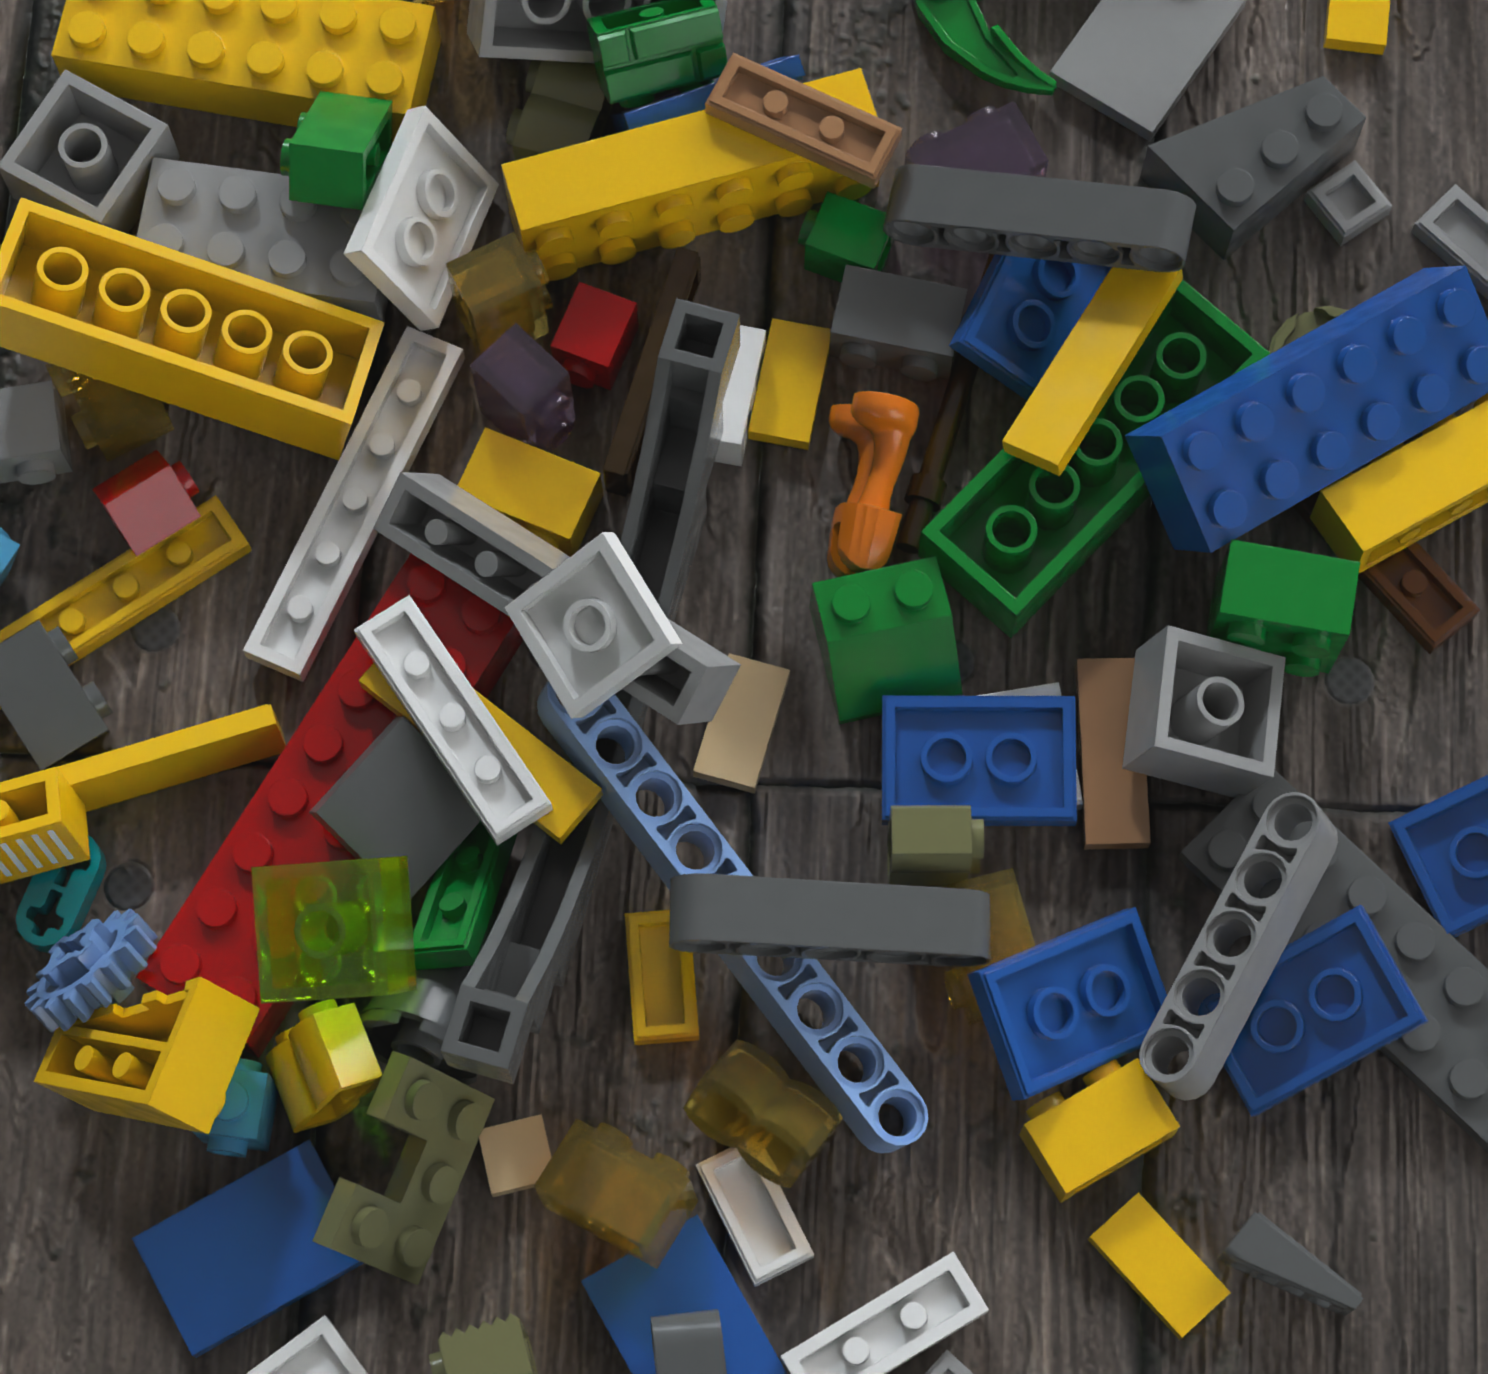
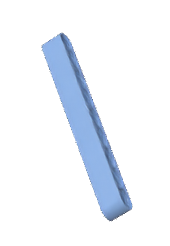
(774, 995)

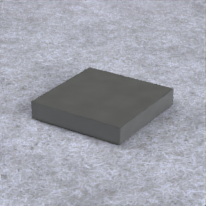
(398, 804)

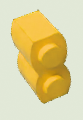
(323, 1065)

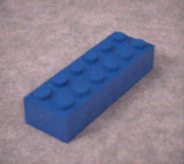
(1315, 409)

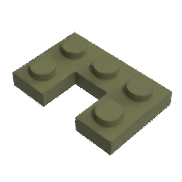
(404, 1224)

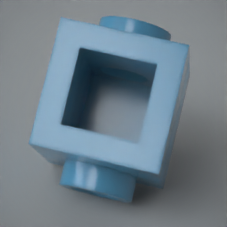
(246, 1115)

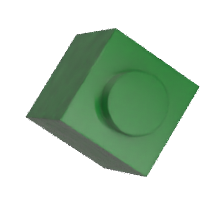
(842, 236)

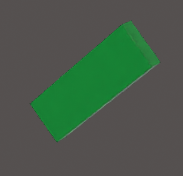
(461, 902)

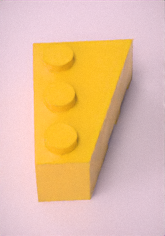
(154, 1059)

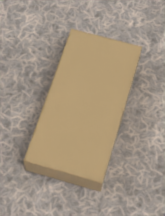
(742, 726)

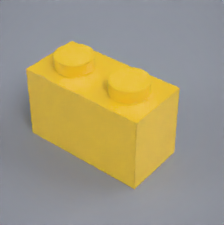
(534, 488)
(1097, 1128)

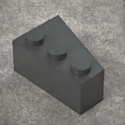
(1255, 160)

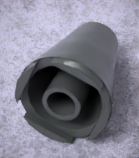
(418, 1019)

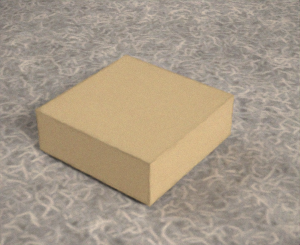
(515, 1154)

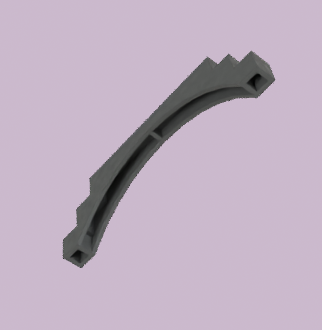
(549, 896)

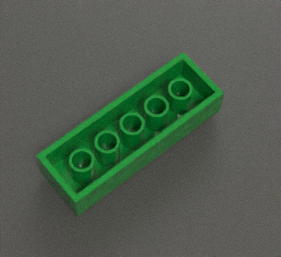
(1027, 530)

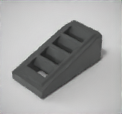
(1277, 1259)

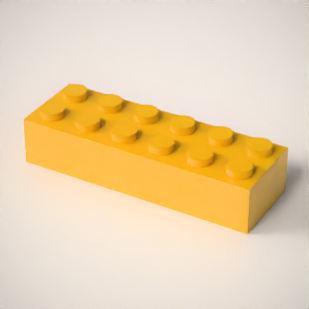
(252, 54)
(665, 186)
(182, 329)

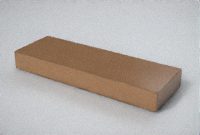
(803, 120)
(1113, 798)

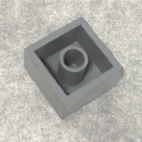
(87, 154)
(1204, 712)

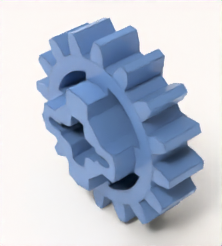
(91, 969)

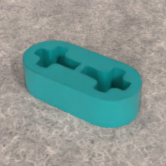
(73, 905)

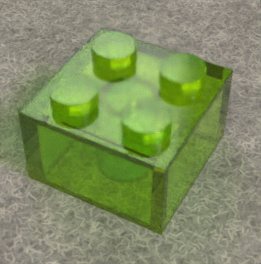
(334, 929)

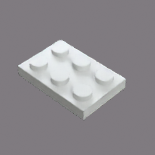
(420, 217)

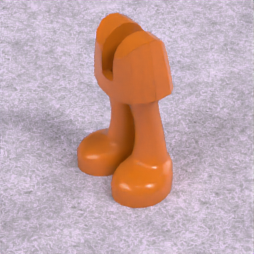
(865, 525)

